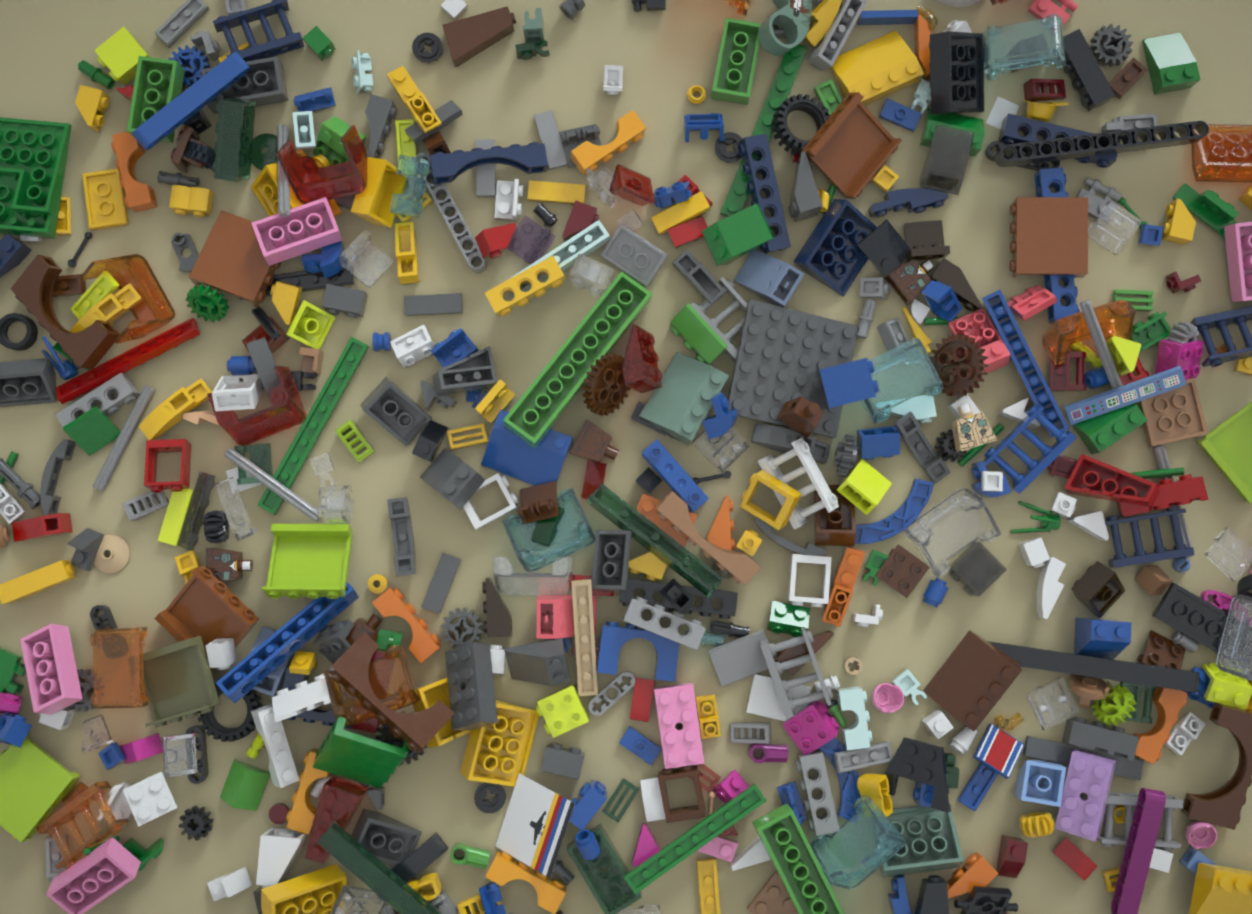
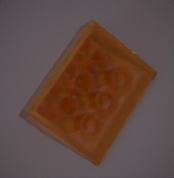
(1223, 154)

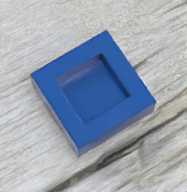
(1150, 235)
(112, 756)

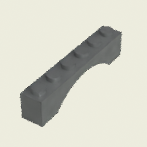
(379, 114)

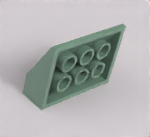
(684, 397)
(929, 839)

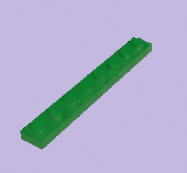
(694, 838)

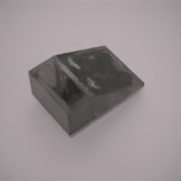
(946, 160)

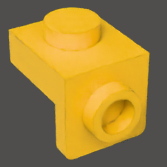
(749, 542)
(303, 662)

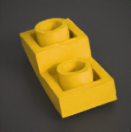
(708, 716)

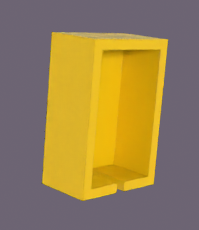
(376, 199)
(429, 695)

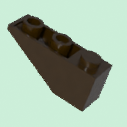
(953, 276)
(498, 615)

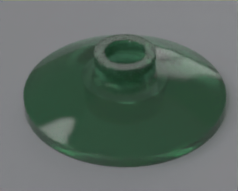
(261, 159)

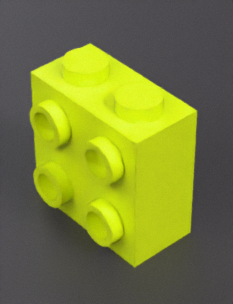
(121, 55)
(864, 486)
(562, 711)

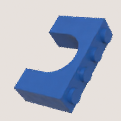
(615, 636)

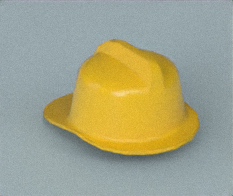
(1042, 110)

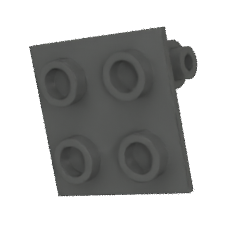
(575, 137)

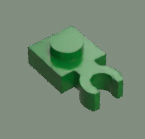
(874, 563)

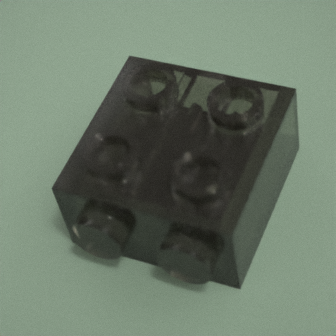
(976, 569)

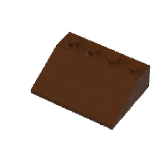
(972, 680)

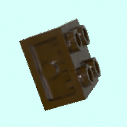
(925, 240)

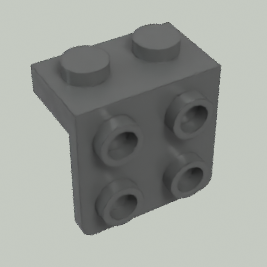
(332, 640)

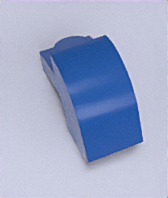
(326, 262)
(722, 420)
(976, 471)

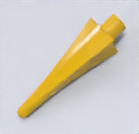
(916, 331)

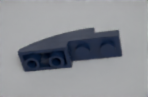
(913, 198)

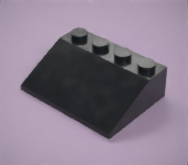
(956, 72)

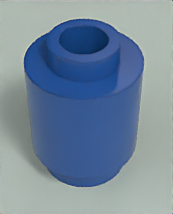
(241, 365)
(1096, 378)
(935, 592)
(587, 844)

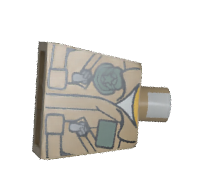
(971, 429)

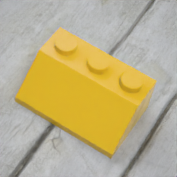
(266, 190)

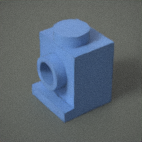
(1192, 857)

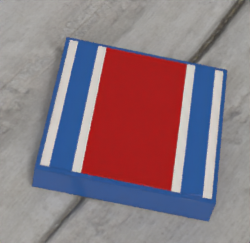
(998, 751)

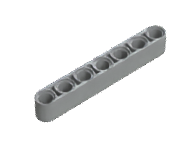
(454, 221)

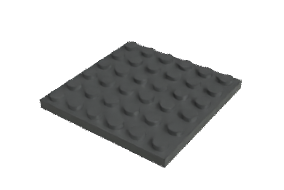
(782, 361)

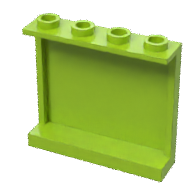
(1231, 450)
(309, 561)
(30, 788)

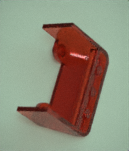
(330, 181)
(284, 413)

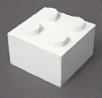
(150, 798)

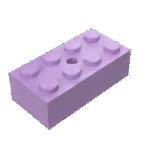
(1088, 775)

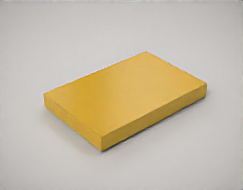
(104, 199)

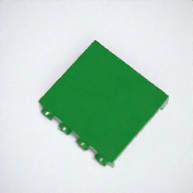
(358, 756)

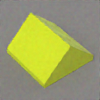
(310, 325)
(1123, 354)

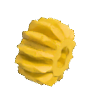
(1036, 824)

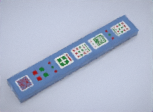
(1125, 395)

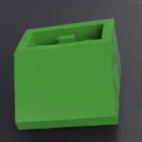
(329, 141)

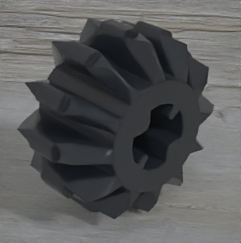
(945, 441)
(216, 527)
(192, 829)

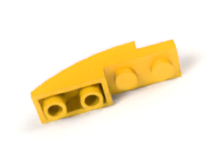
(413, 100)
(109, 308)
(173, 408)

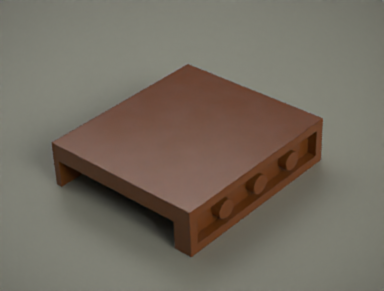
(851, 146)
(1049, 236)
(234, 260)
(208, 611)

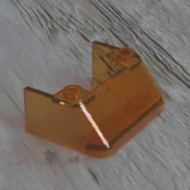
(155, 307)

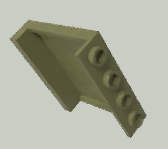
(178, 682)

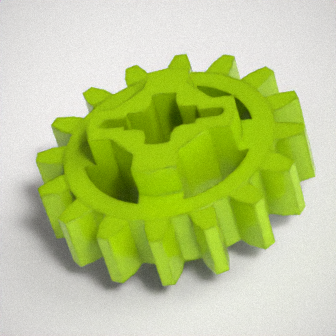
(1106, 710)

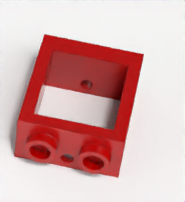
(154, 447)

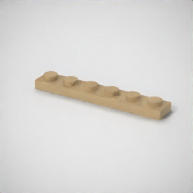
(584, 637)

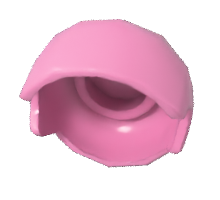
(887, 698)
(1200, 835)

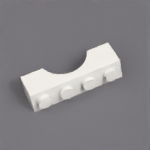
(280, 758)

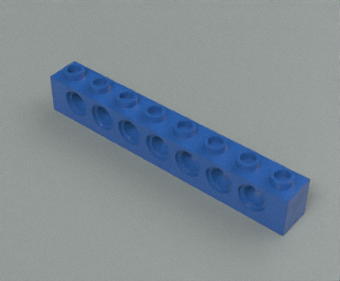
(1057, 179)
(1023, 359)
(283, 644)

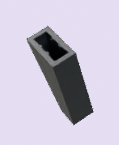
(933, 896)

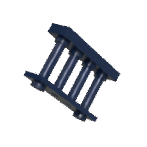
(273, 46)
(1221, 321)
(1140, 555)

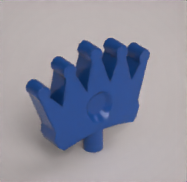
(475, 397)

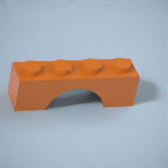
(128, 151)
(423, 642)
(1168, 705)

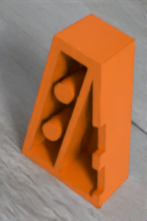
(647, 508)

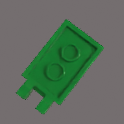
(9, 666)

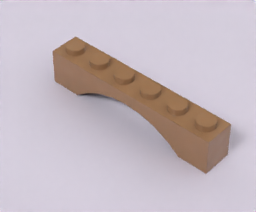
(736, 562)

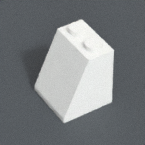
(277, 854)

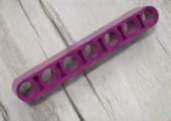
(1138, 851)

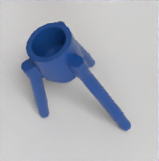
(65, 369)

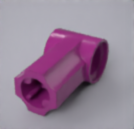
(770, 753)

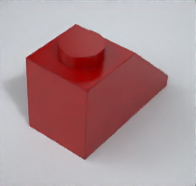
(495, 240)

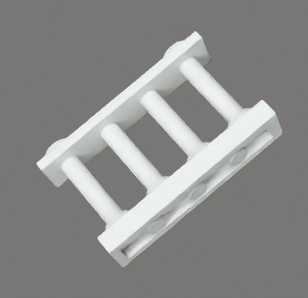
(802, 449)

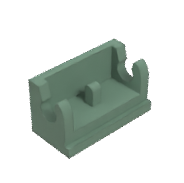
(534, 28)

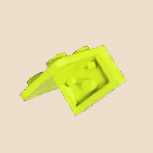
(1226, 688)

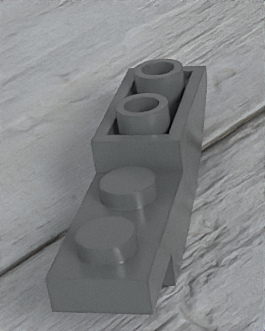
(781, 439)

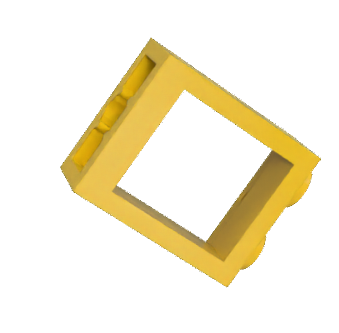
(792, 498)

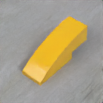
(822, 18)
(406, 253)

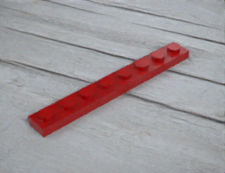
(127, 360)

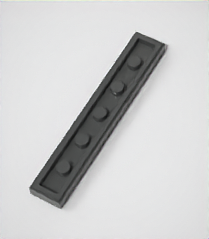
(1062, 753)

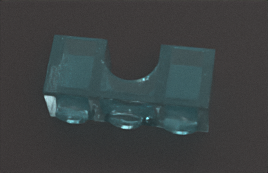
(415, 171)

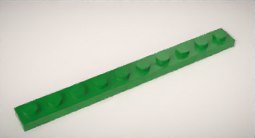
(778, 94)
(315, 422)

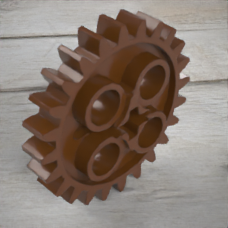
(954, 347)
(605, 385)

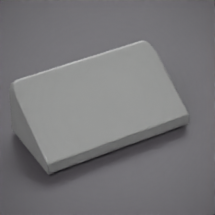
(892, 334)

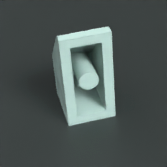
(304, 130)

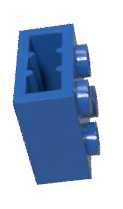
(590, 799)

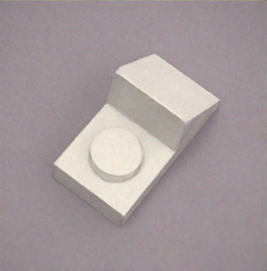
(1016, 412)
(230, 884)

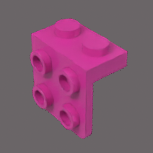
(1176, 354)
(812, 727)

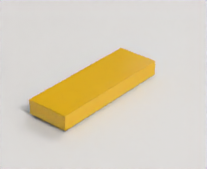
(556, 192)
(680, 213)
(708, 886)

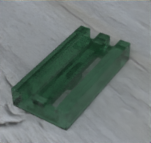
(629, 785)

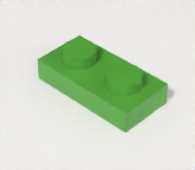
(828, 95)

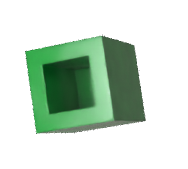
(319, 43)

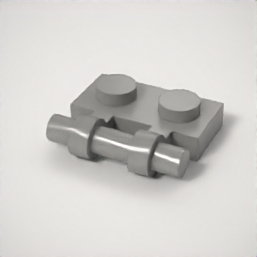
(1096, 203)

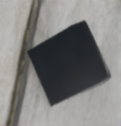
(648, 480)

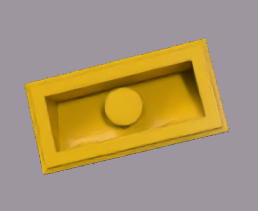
(64, 217)

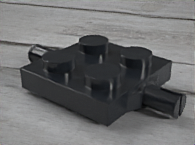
(987, 901)

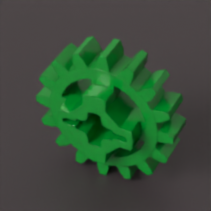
(207, 303)

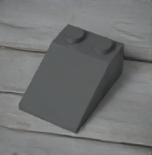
(805, 197)
(395, 411)
(452, 478)
(539, 662)
(385, 836)

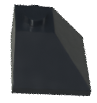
(884, 248)

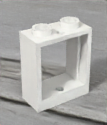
(247, 392)
(511, 498)
(815, 602)

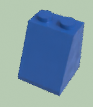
(849, 382)
(1101, 637)

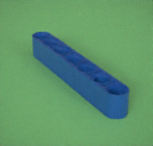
(191, 101)

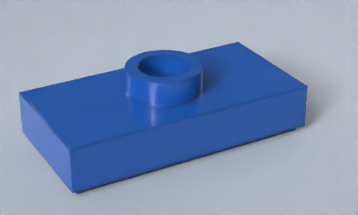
(900, 115)
(640, 745)

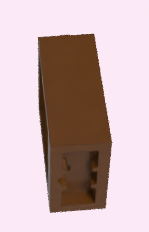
(687, 812)

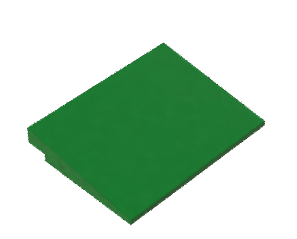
(31, 175)

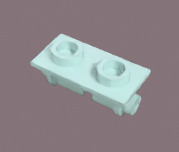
(360, 79)

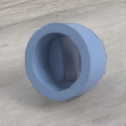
(1177, 562)

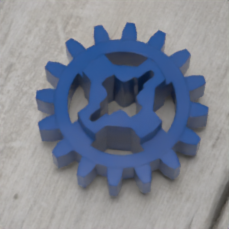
(194, 58)

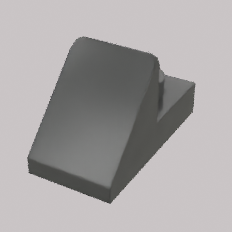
(430, 397)
(86, 547)

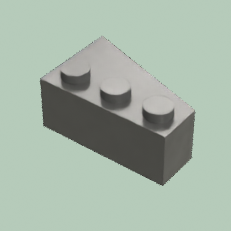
(468, 374)
(1100, 738)

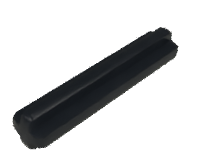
(266, 323)

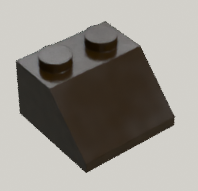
(1098, 589)

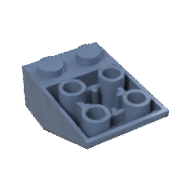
(769, 278)
(275, 679)

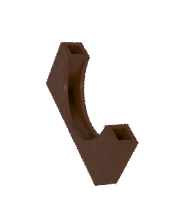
(35, 291)
(413, 728)
(1225, 804)

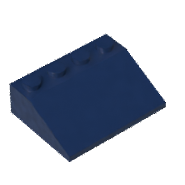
(832, 248)

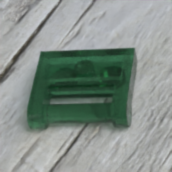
(260, 456)
(1136, 690)

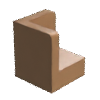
(311, 360)
(1153, 580)

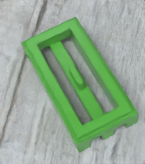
(1148, 300)

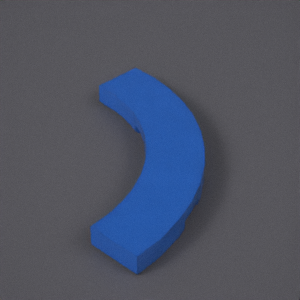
(900, 519)
(847, 781)

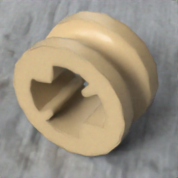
(854, 671)

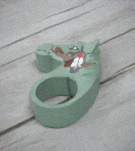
(794, 18)

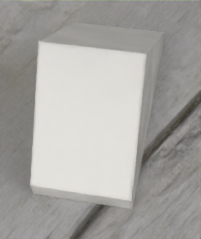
(1091, 523)

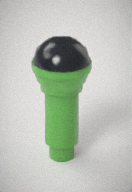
(834, 709)

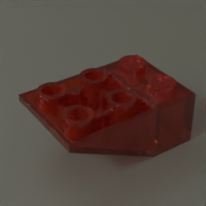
(640, 361)

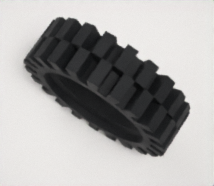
(780, 124)
(231, 734)

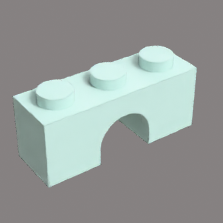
(857, 735)

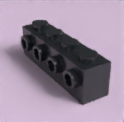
(1085, 72)

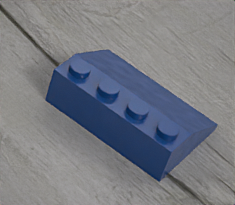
(519, 460)

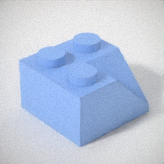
(1040, 782)

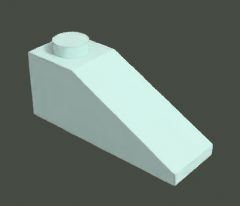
(921, 407)

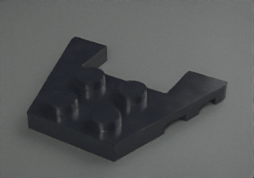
(922, 764)

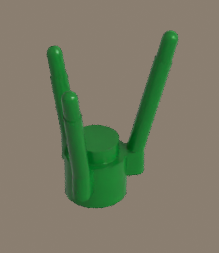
(1048, 521)

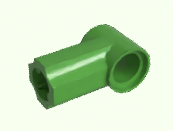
(473, 856)

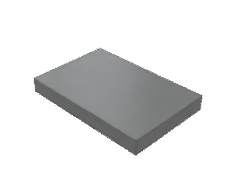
(634, 255)
(739, 658)

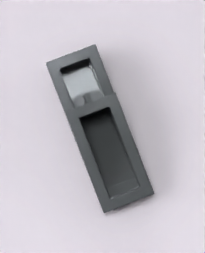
(698, 276)

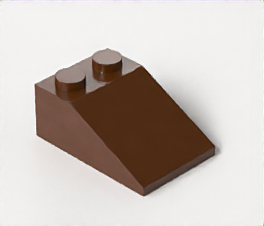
(837, 526)

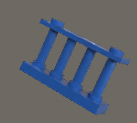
(1035, 467)
(674, 475)

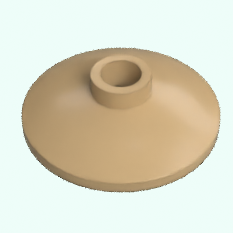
(119, 554)

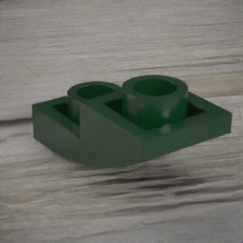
(546, 529)

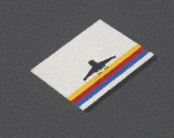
(534, 825)

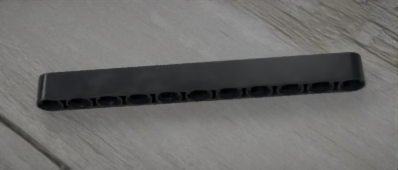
(1110, 142)
(1102, 667)

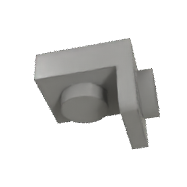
(874, 288)
(444, 904)

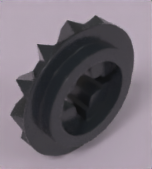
(429, 39)
(720, 148)
(498, 801)

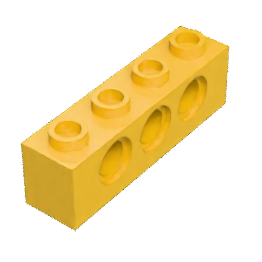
(530, 276)

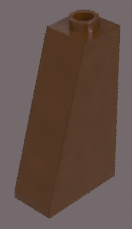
(477, 33)

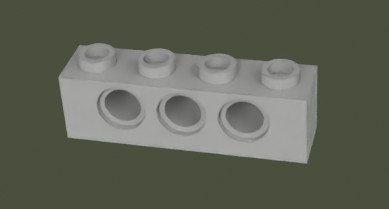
(830, 45)
(104, 393)
(691, 639)
(828, 822)

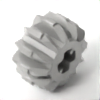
(1183, 333)

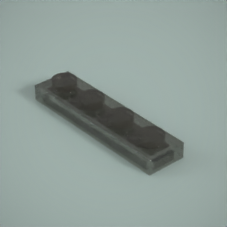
(196, 511)

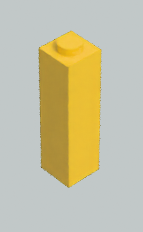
(37, 581)

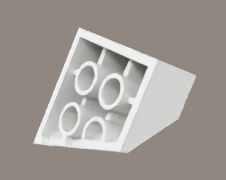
(302, 698)

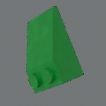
(1170, 63)
(737, 235)

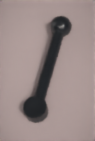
(72, 262)
(727, 474)

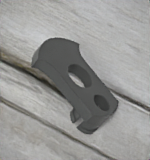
(186, 264)

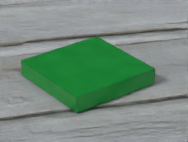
(92, 430)

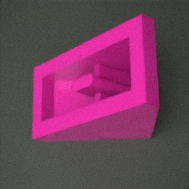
(142, 748)
(645, 846)

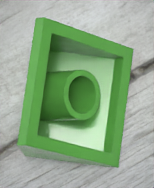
(244, 786)

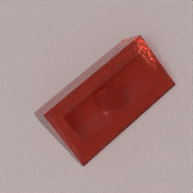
(593, 477)

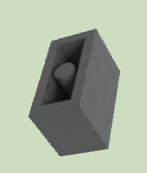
(344, 300)
(563, 761)

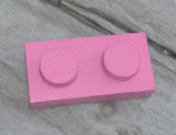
(720, 848)

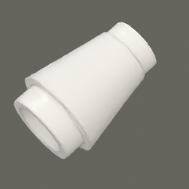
(963, 740)

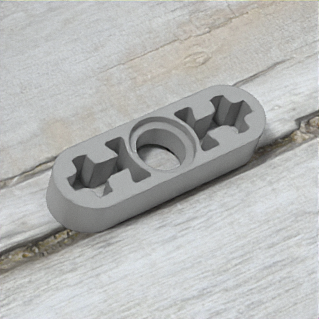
(597, 699)

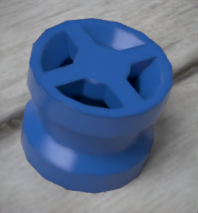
(381, 341)

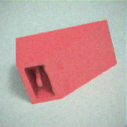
(981, 328)
(556, 616)

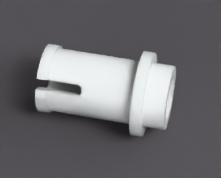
(832, 682)

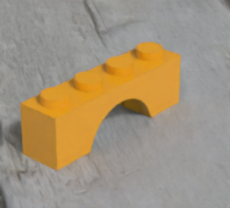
(588, 155)
(303, 812)
(505, 869)

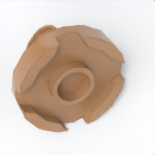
(1088, 688)

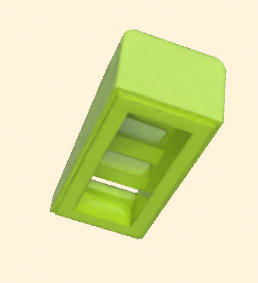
(350, 424)

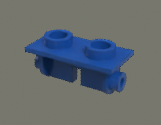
(315, 100)
(677, 190)
(790, 795)
(490, 896)

